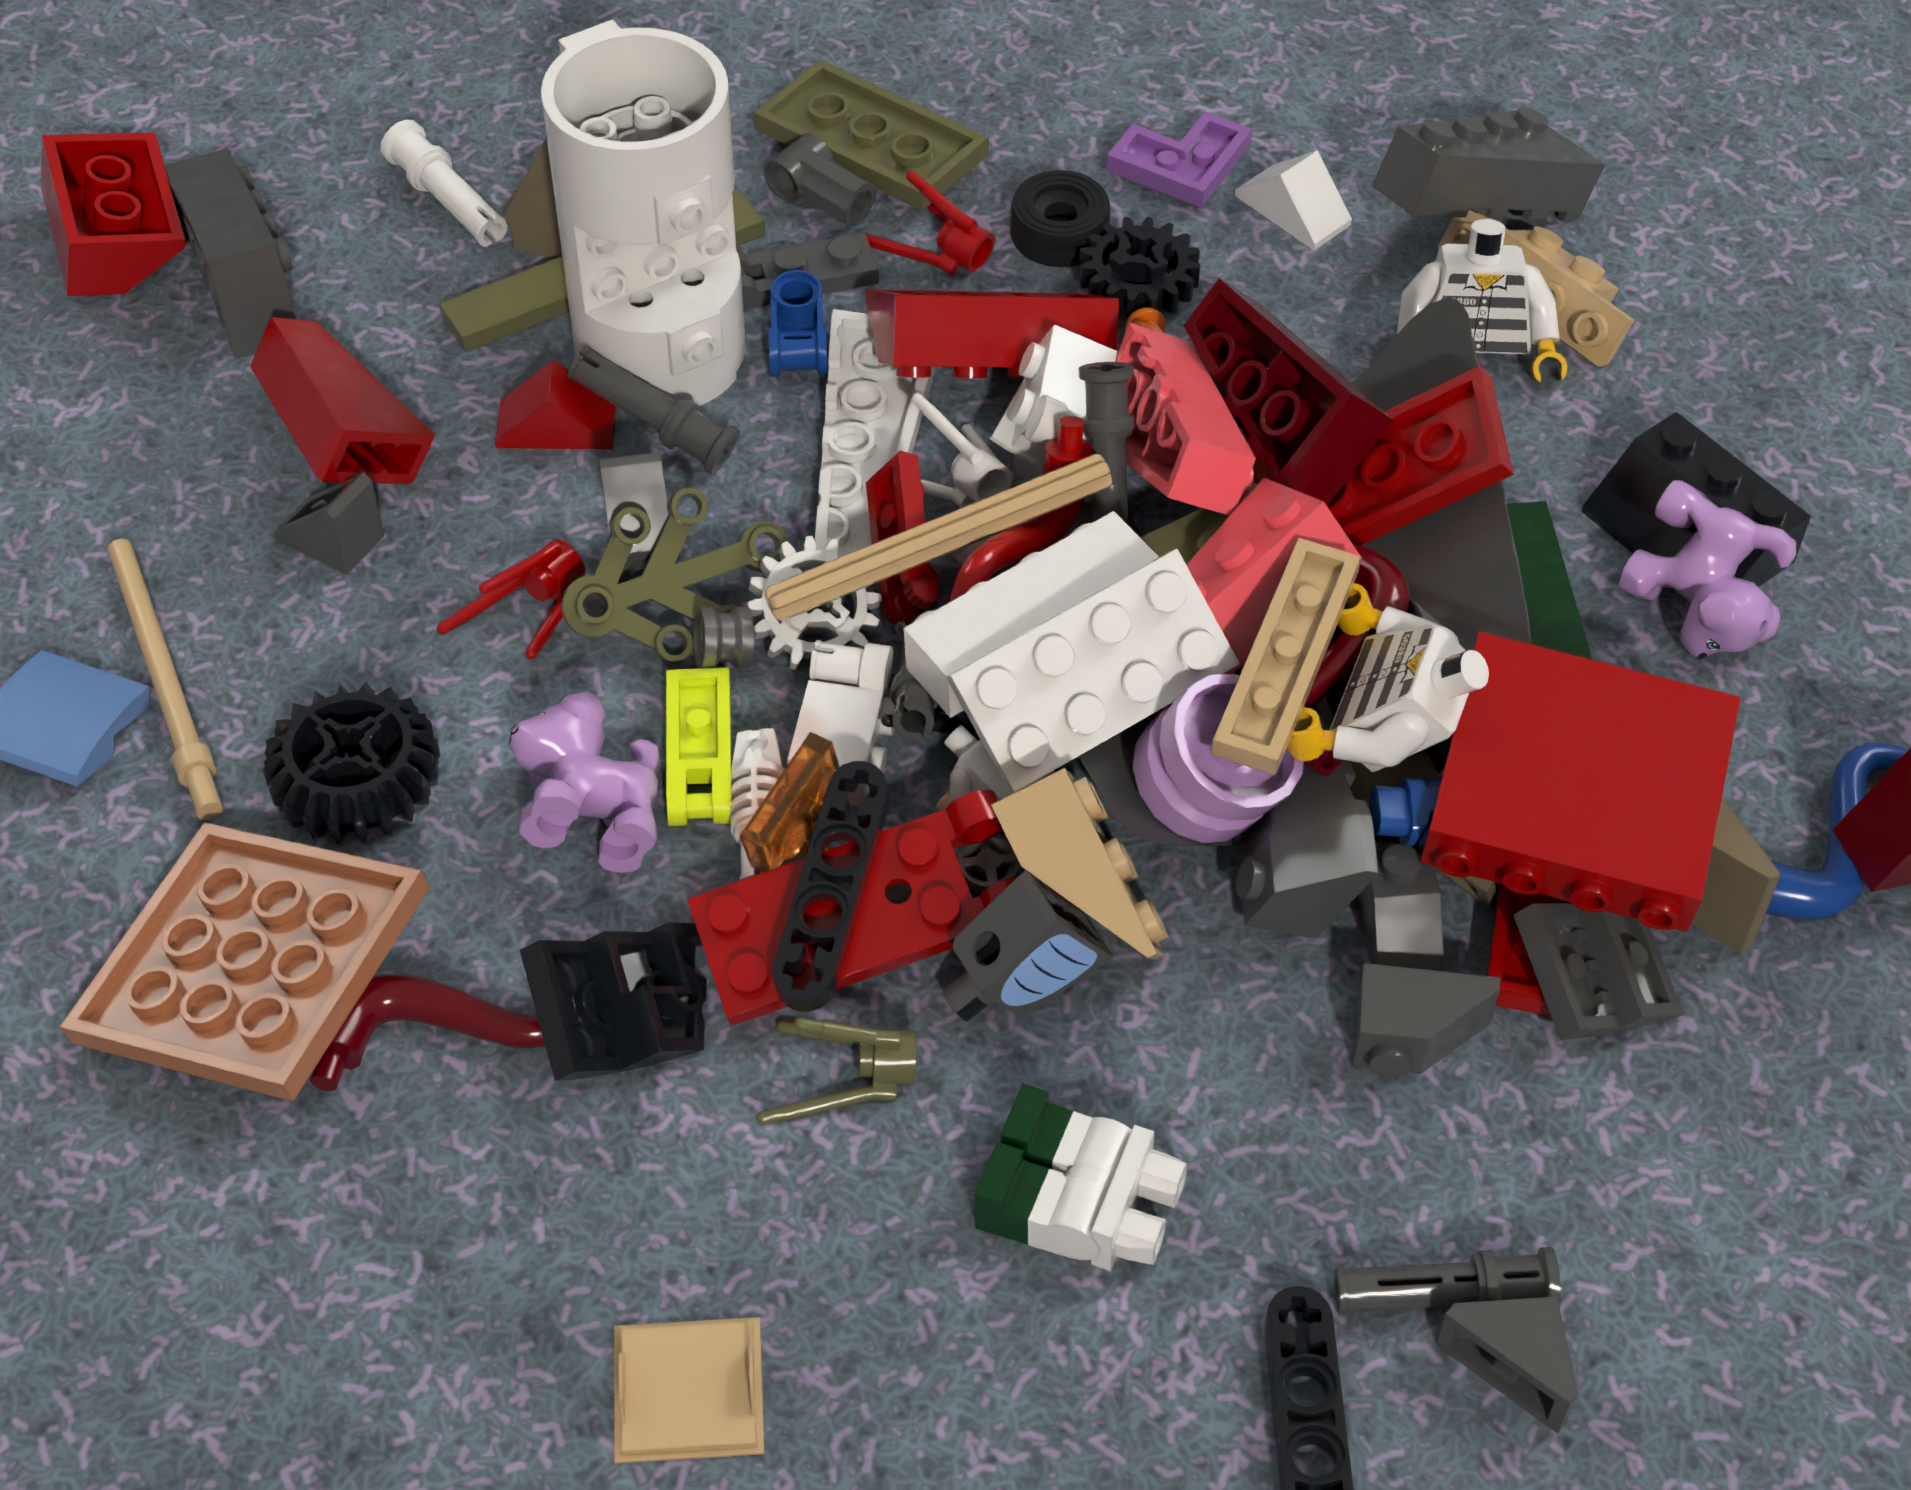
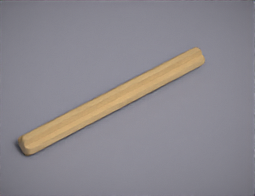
(937, 537)

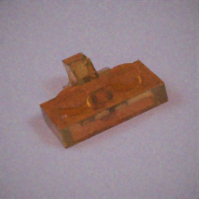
(792, 806)

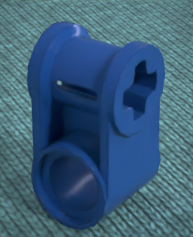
(797, 324)

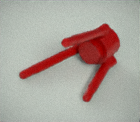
(960, 237)
(543, 576)

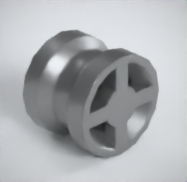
(723, 637)
(990, 858)

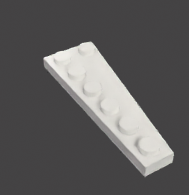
(864, 426)

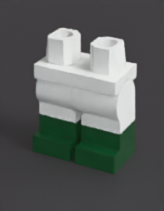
(1076, 1184)

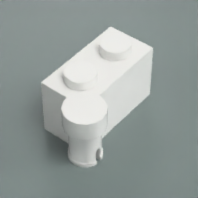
(1052, 387)
(847, 703)

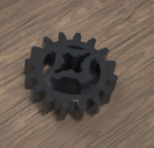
(1140, 266)

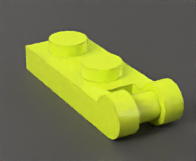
(698, 744)

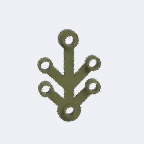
(661, 579)

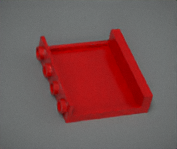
(1584, 784)

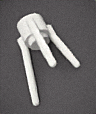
(974, 470)

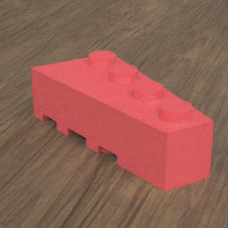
(1182, 426)
(1249, 554)

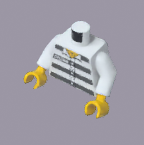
(1501, 293)
(1400, 693)

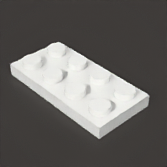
(1092, 670)

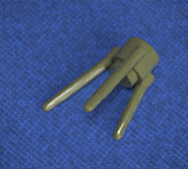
(883, 1055)

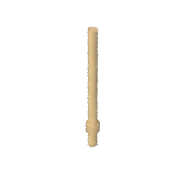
(191, 758)

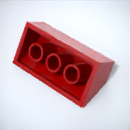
(978, 327)

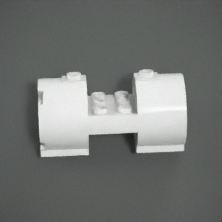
(647, 205)

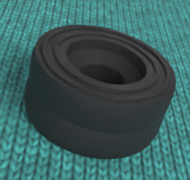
(1057, 194)

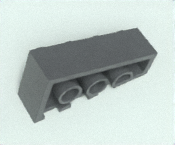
(1487, 168)

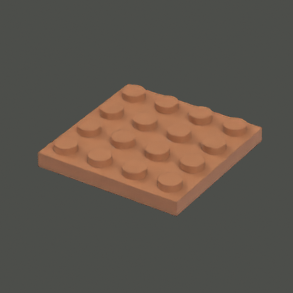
(247, 960)

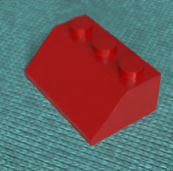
(108, 210)

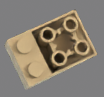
(1062, 844)

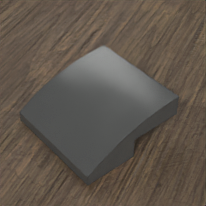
(1596, 970)

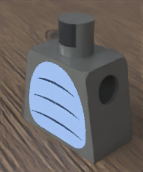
(1023, 951)

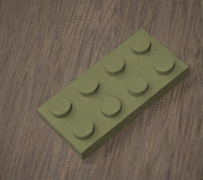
(873, 131)

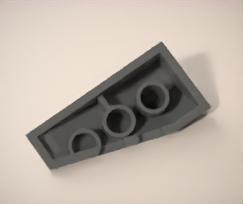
(1308, 853)

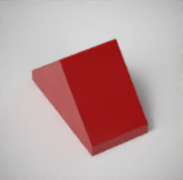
(554, 414)

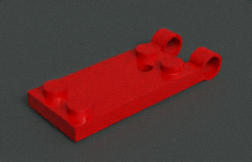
(747, 918)

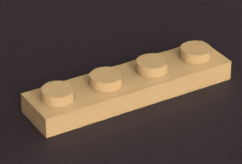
(1286, 656)

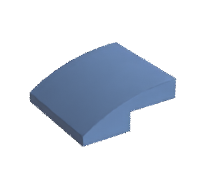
(65, 716)

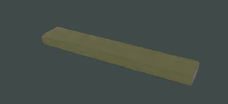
(542, 292)

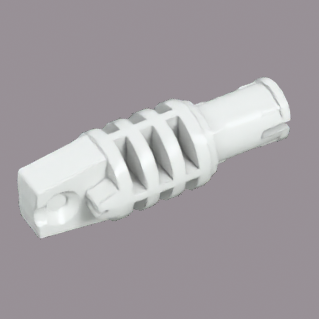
(753, 774)

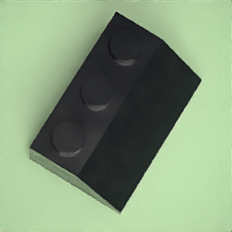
(1680, 451)

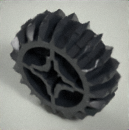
(349, 778)

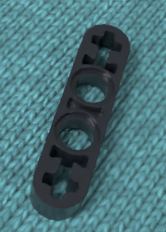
(825, 883)
(1301, 1425)

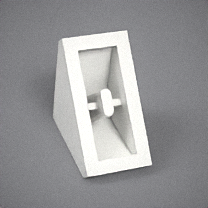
(1299, 199)

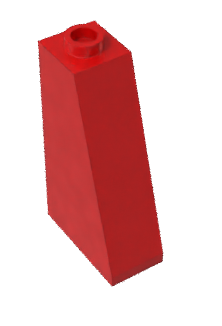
(337, 407)

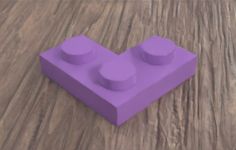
(1182, 168)

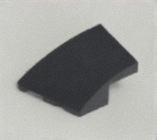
(617, 999)

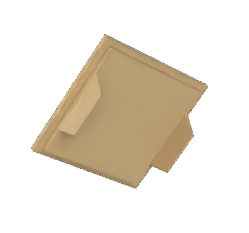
(688, 1390)

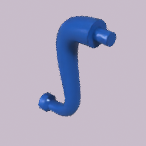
(1838, 884)

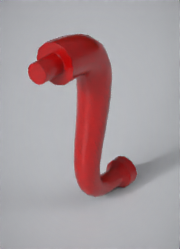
(1036, 534)

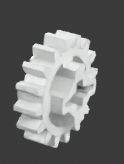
(830, 622)

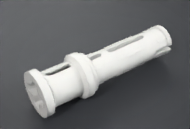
(431, 170)

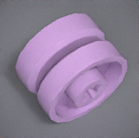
(1191, 788)

